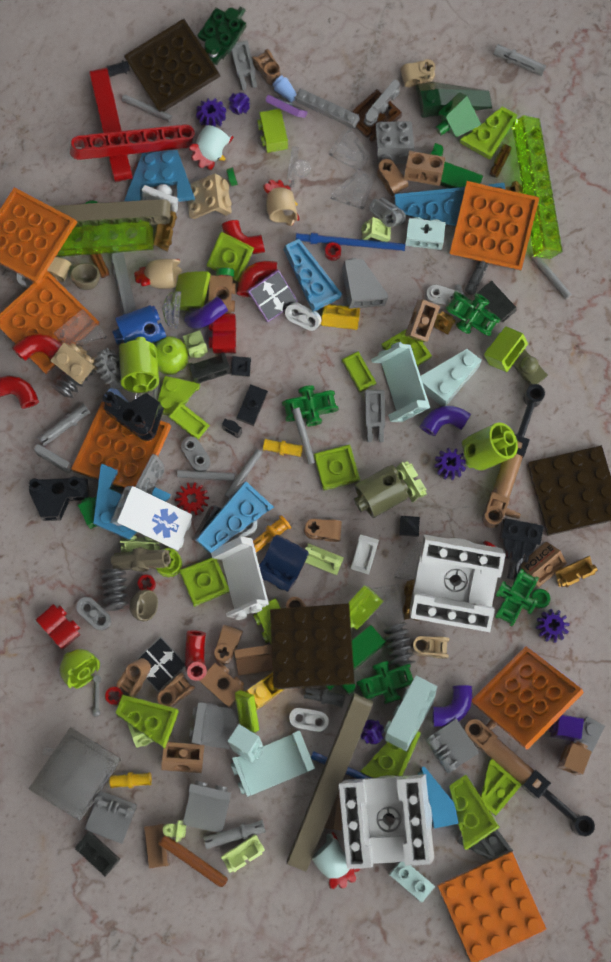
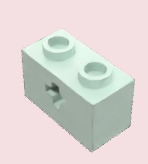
(417, 238)
(246, 743)
(412, 880)

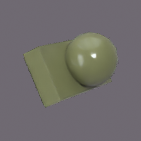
(529, 368)

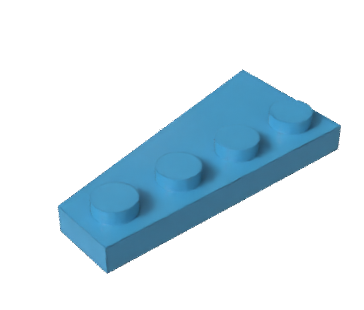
(312, 278)
(238, 513)

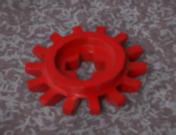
(193, 506)

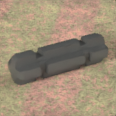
(476, 278)

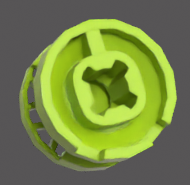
(173, 567)

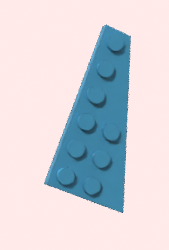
(435, 204)

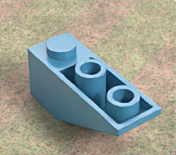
(441, 804)

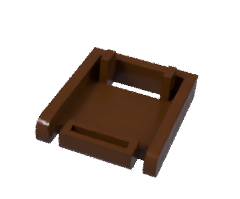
(361, 110)

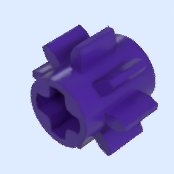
(239, 103)
(372, 732)

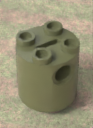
(380, 492)

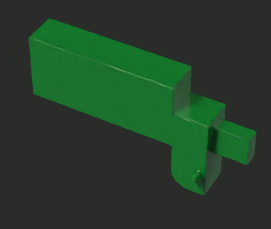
(453, 175)
(363, 646)

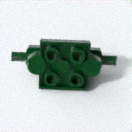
(222, 32)

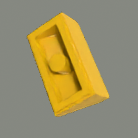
(340, 317)

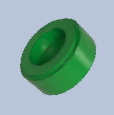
(232, 177)
(225, 272)
(543, 598)

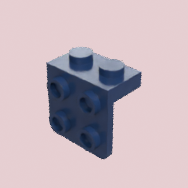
(283, 563)

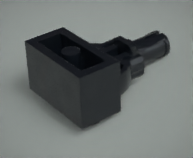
(520, 540)

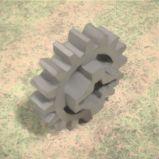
(109, 367)

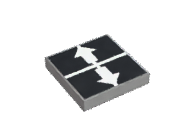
(164, 664)

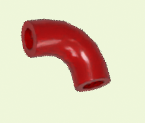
(233, 229)
(254, 274)
(36, 343)
(20, 388)
(194, 654)

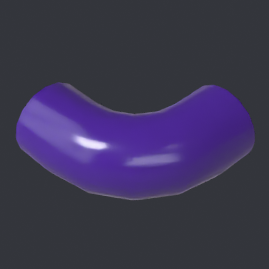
(205, 315)
(442, 416)
(456, 709)

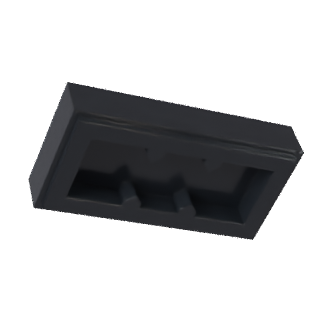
(252, 405)

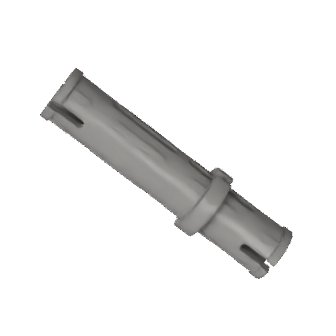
(520, 60)
(64, 424)
(231, 835)

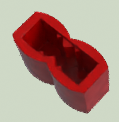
(223, 334)
(58, 626)

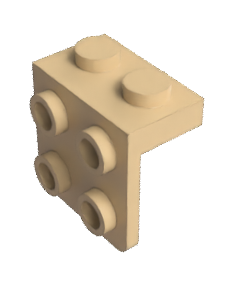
(210, 195)
(74, 361)

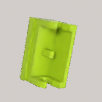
(363, 606)

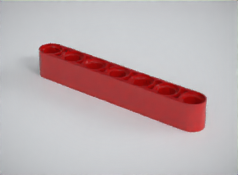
(110, 120)
(125, 147)

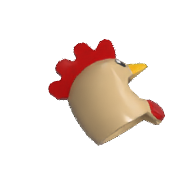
(279, 199)
(159, 273)

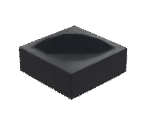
(240, 366)
(232, 428)
(409, 526)

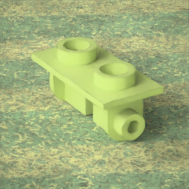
(415, 488)
(136, 542)
(323, 559)
(175, 830)
(248, 849)

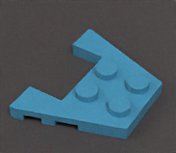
(159, 169)
(108, 500)

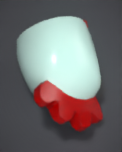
(209, 147)
(332, 863)

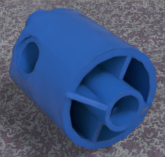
(133, 326)

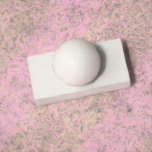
(161, 192)
(364, 554)

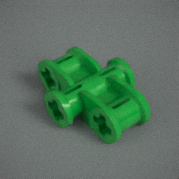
(467, 310)
(316, 404)
(516, 597)
(379, 684)

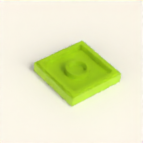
(230, 254)
(336, 467)
(204, 581)

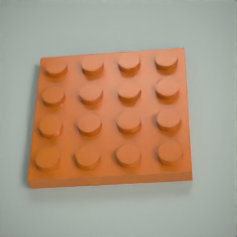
(494, 225)
(31, 234)
(42, 311)
(118, 448)
(527, 697)
(491, 907)

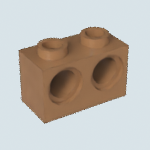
(424, 168)
(574, 758)

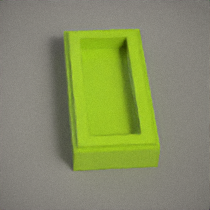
(359, 371)
(188, 421)
(247, 711)

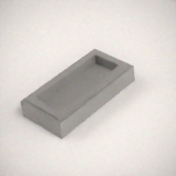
(53, 458)

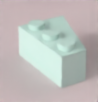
(449, 377)
(411, 713)

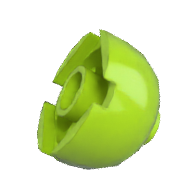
(171, 355)
(78, 667)

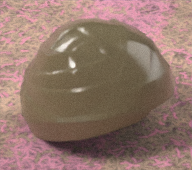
(85, 276)
(144, 605)

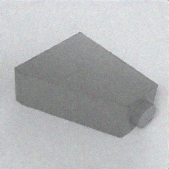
(361, 285)

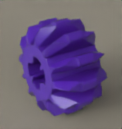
(214, 107)
(450, 457)
(558, 631)

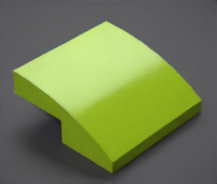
(193, 289)

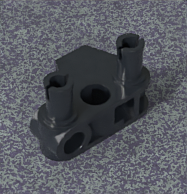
(138, 416)
(49, 503)

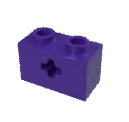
(567, 728)

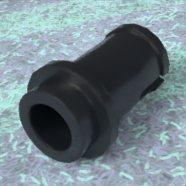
(119, 68)

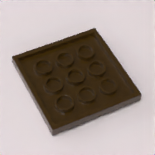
(172, 65)
(573, 489)
(312, 646)

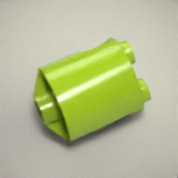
(138, 365)
(490, 446)

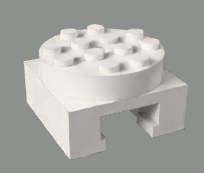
(458, 603)
(368, 833)

